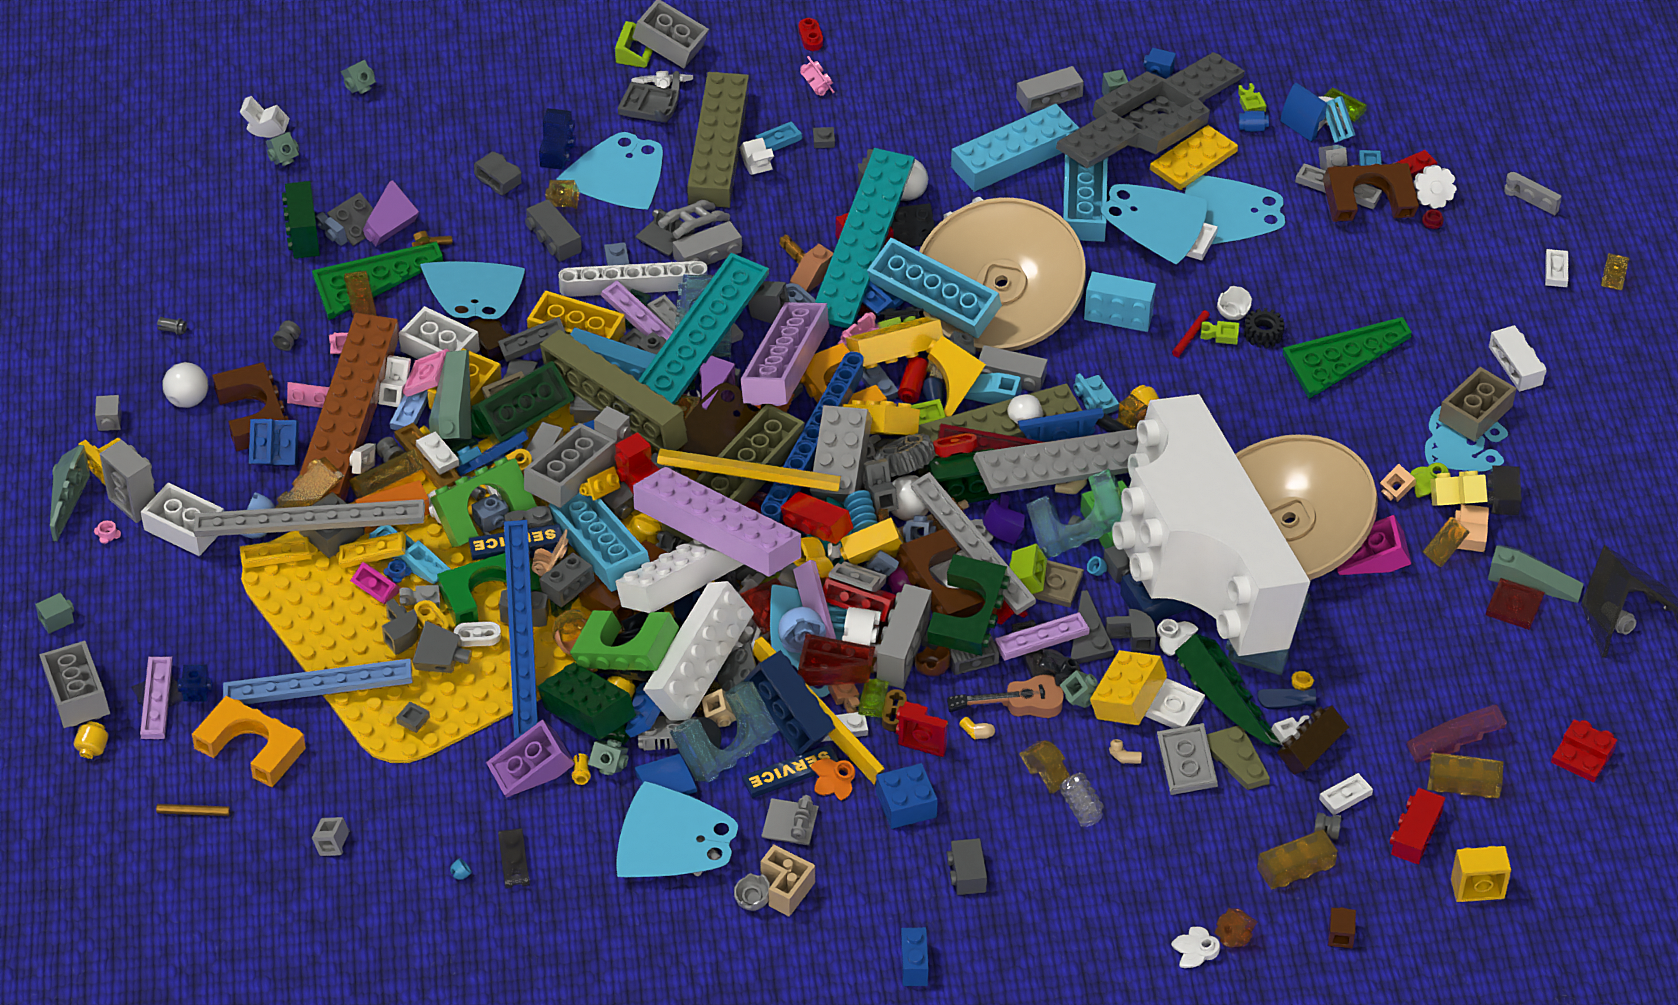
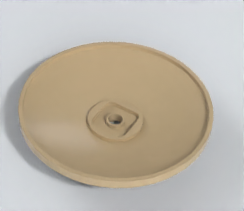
(1027, 249)
(1321, 488)

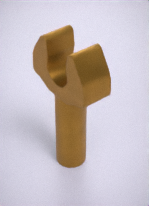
(423, 238)

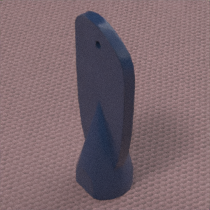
(1286, 698)

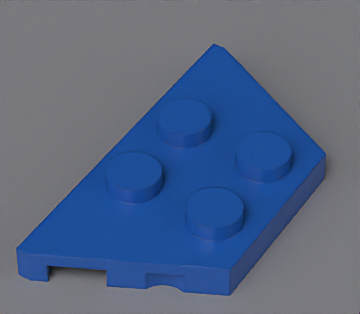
(1061, 426)
(495, 452)

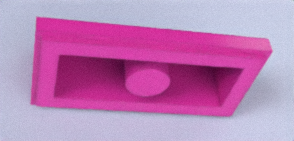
(375, 583)

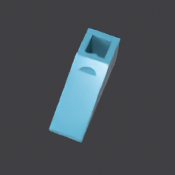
(995, 388)

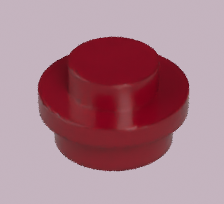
(1433, 219)

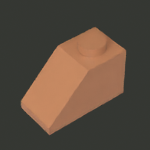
(812, 268)

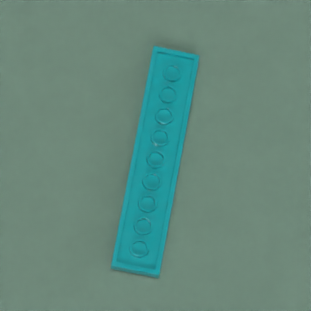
(864, 235)
(703, 327)

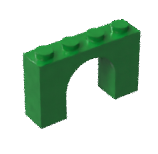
(459, 582)

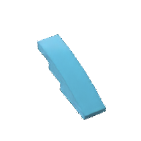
(416, 556)

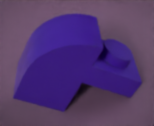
(1003, 521)

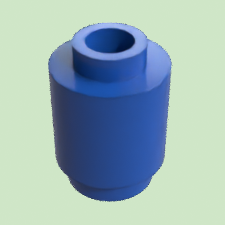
(1253, 121)

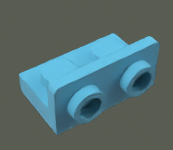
(1095, 394)

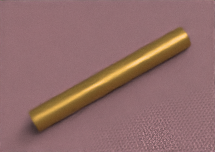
(193, 809)

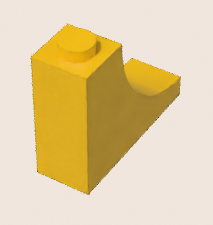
(957, 369)
(867, 542)

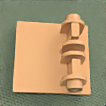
(545, 560)

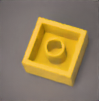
(1480, 873)

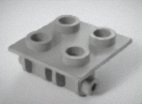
(659, 730)
(790, 820)

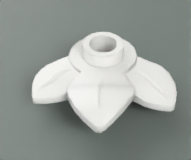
(1176, 636)
(1195, 947)

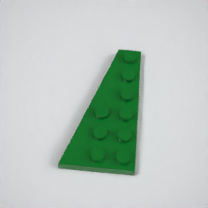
(383, 273)
(1334, 357)

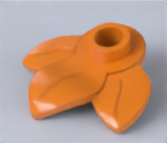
(831, 780)

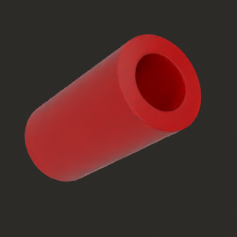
(912, 380)

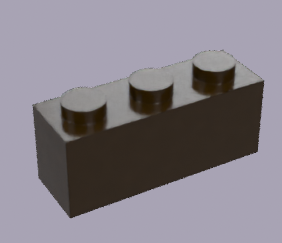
(1312, 739)

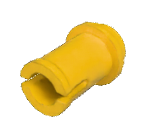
(581, 774)

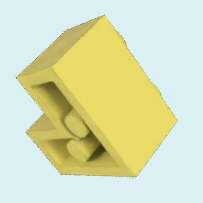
(1464, 489)

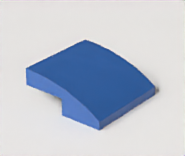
(1303, 112)
(878, 299)
(273, 442)
(668, 773)

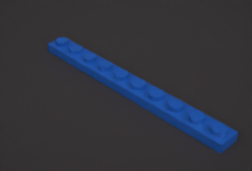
(520, 626)

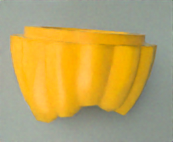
(1302, 680)

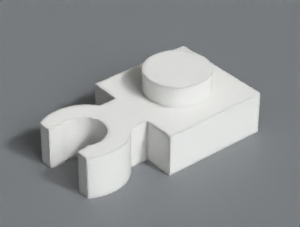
(1287, 727)

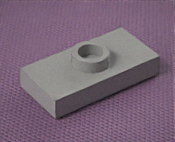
(664, 310)

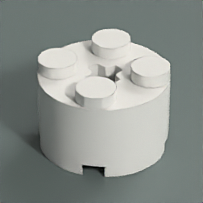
(861, 626)

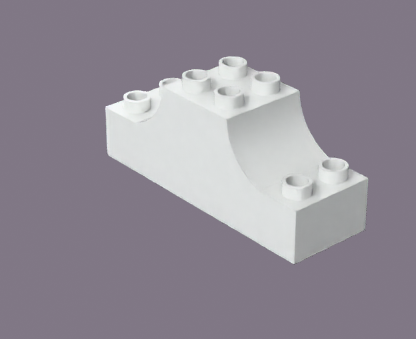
(1205, 532)

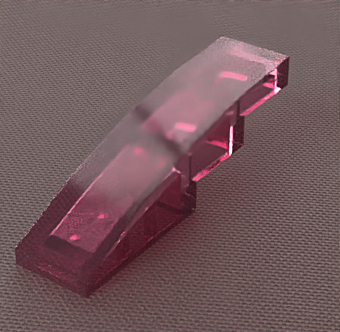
(1456, 732)

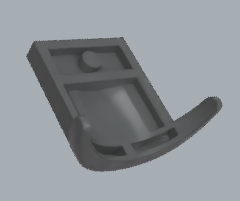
(650, 101)

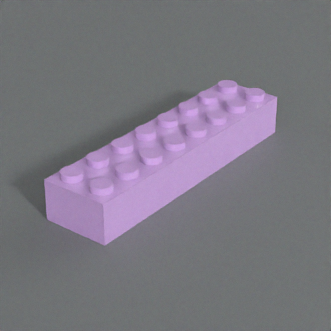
(785, 353)
(717, 521)

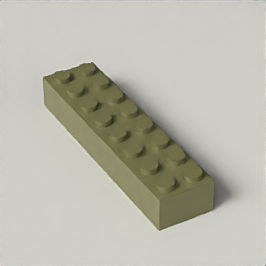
(718, 138)
(606, 385)
(995, 417)
(764, 441)

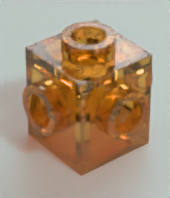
(1235, 928)

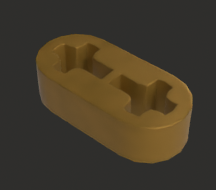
(890, 710)

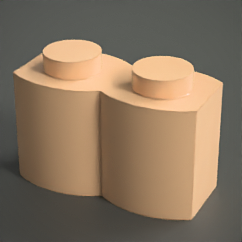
(1476, 521)

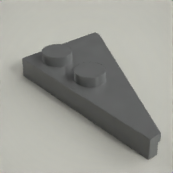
(1095, 644)

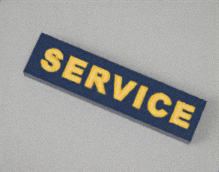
(494, 544)
(785, 772)

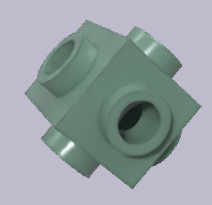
(358, 77)
(282, 149)
(1079, 688)
(609, 756)

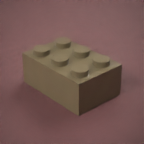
(1477, 404)

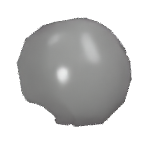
(752, 892)

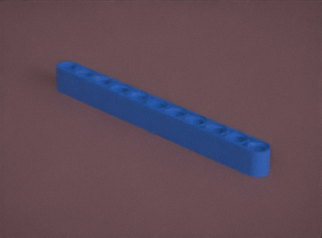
(803, 454)

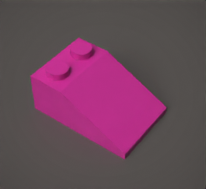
(1381, 551)

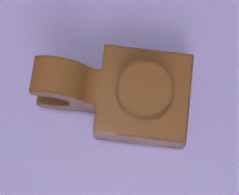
(846, 695)

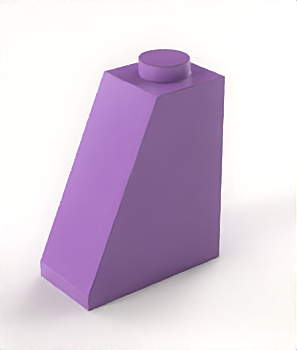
(390, 215)

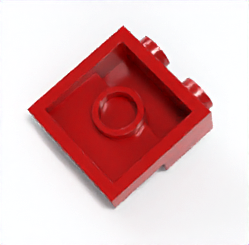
(921, 731)
(1584, 750)

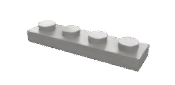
(1313, 178)

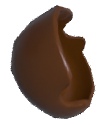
(932, 662)

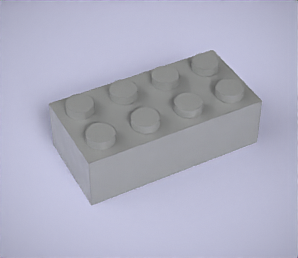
(842, 449)
(568, 464)
(903, 635)
(74, 684)

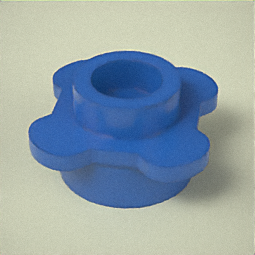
(397, 570)

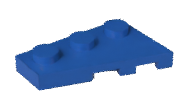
(645, 711)

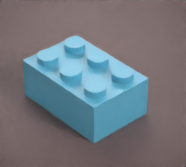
(1119, 301)

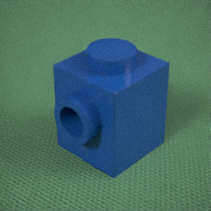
(1160, 63)

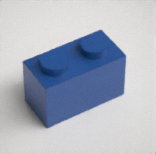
(914, 956)

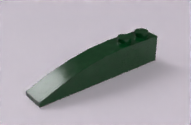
(1222, 684)

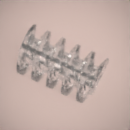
(1082, 799)

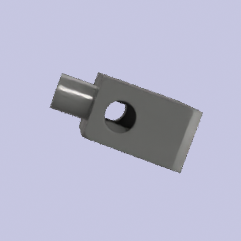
(768, 301)
(439, 650)

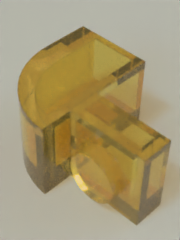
(1047, 760)

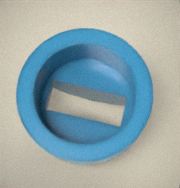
(1094, 569)
(460, 869)

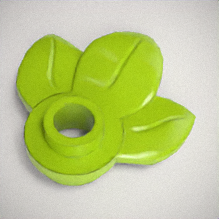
(1423, 475)

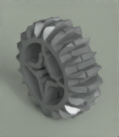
(907, 453)

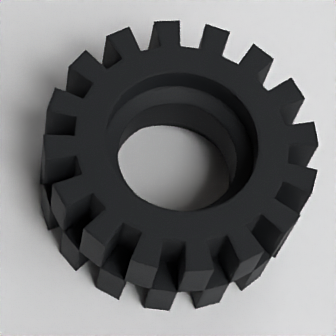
(1266, 319)

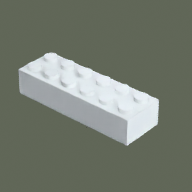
(673, 576)
(699, 651)

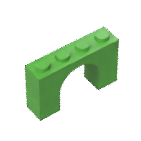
(452, 502)
(642, 653)

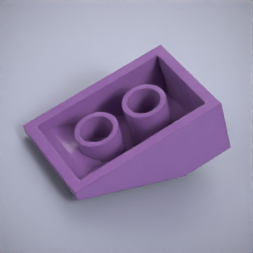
(714, 373)
(530, 760)

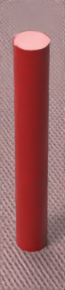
(1190, 333)

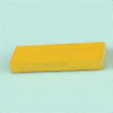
(372, 549)
(275, 552)

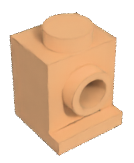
(1397, 476)

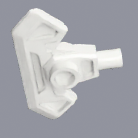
(661, 79)

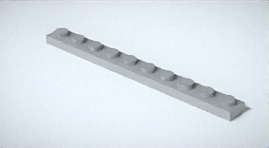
(309, 518)

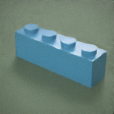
(627, 358)

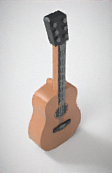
(1031, 697)

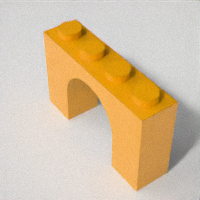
(822, 369)
(234, 718)

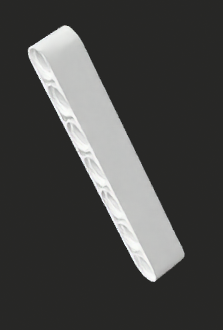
(641, 277)

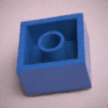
(906, 796)

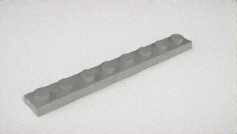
(969, 537)

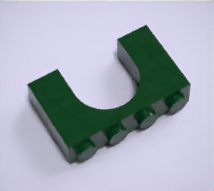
(972, 632)

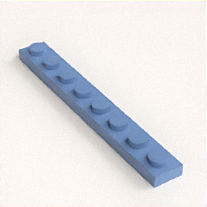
(320, 682)

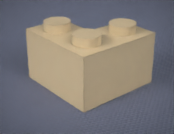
(789, 877)

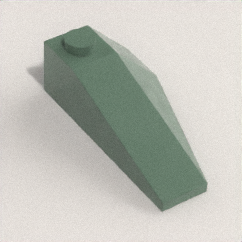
(452, 404)
(68, 483)
(1529, 571)

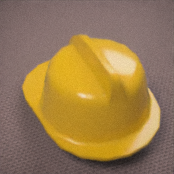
(643, 527)

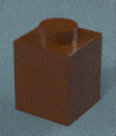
(1341, 927)

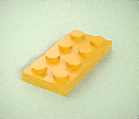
(1193, 157)

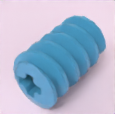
(860, 510)

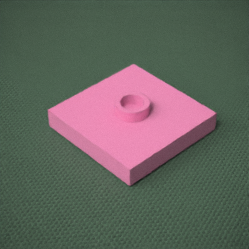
(425, 373)

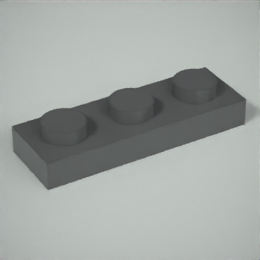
(529, 339)

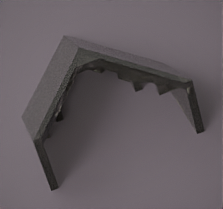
(1608, 590)

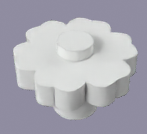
(1434, 186)

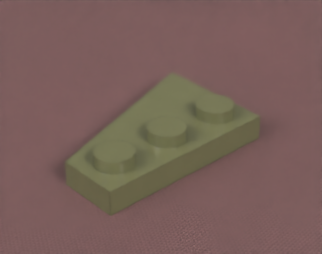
(1239, 756)

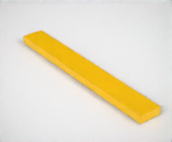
(748, 470)
(841, 734)

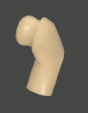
(1070, 487)
(1122, 755)

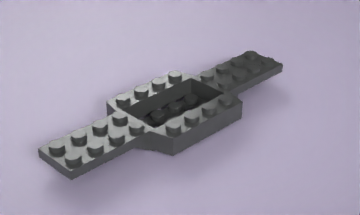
(1178, 96)

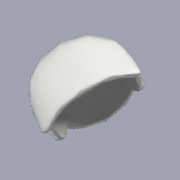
(1234, 303)
(1024, 408)

